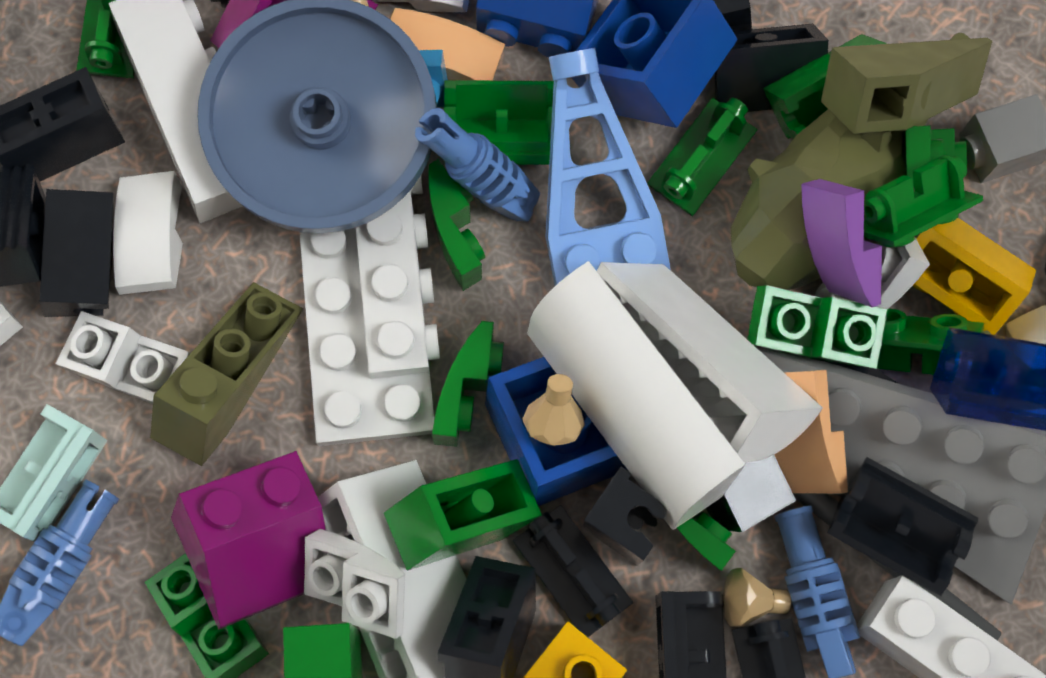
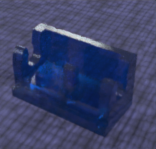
(992, 379)

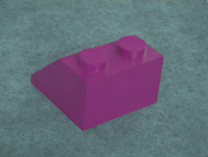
(249, 536)

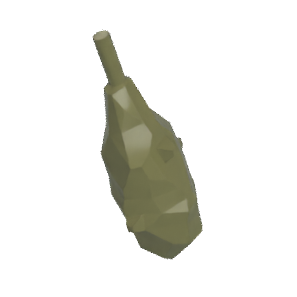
(770, 227)

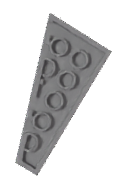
(971, 462)

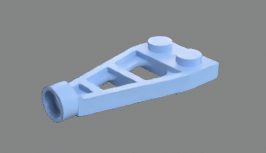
(640, 232)

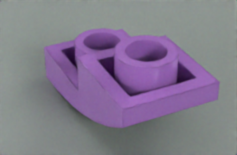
(837, 241)

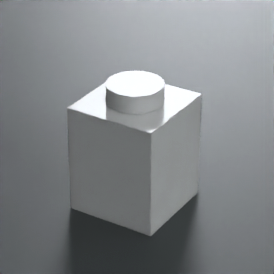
(1006, 138)

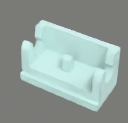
(47, 473)

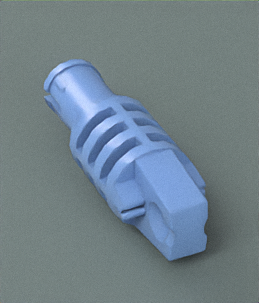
(479, 166)
(52, 565)
(818, 593)

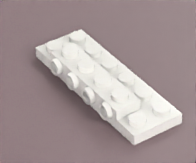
(370, 328)

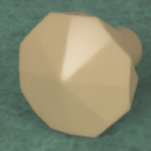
(555, 415)
(750, 599)

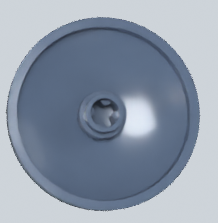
(316, 114)

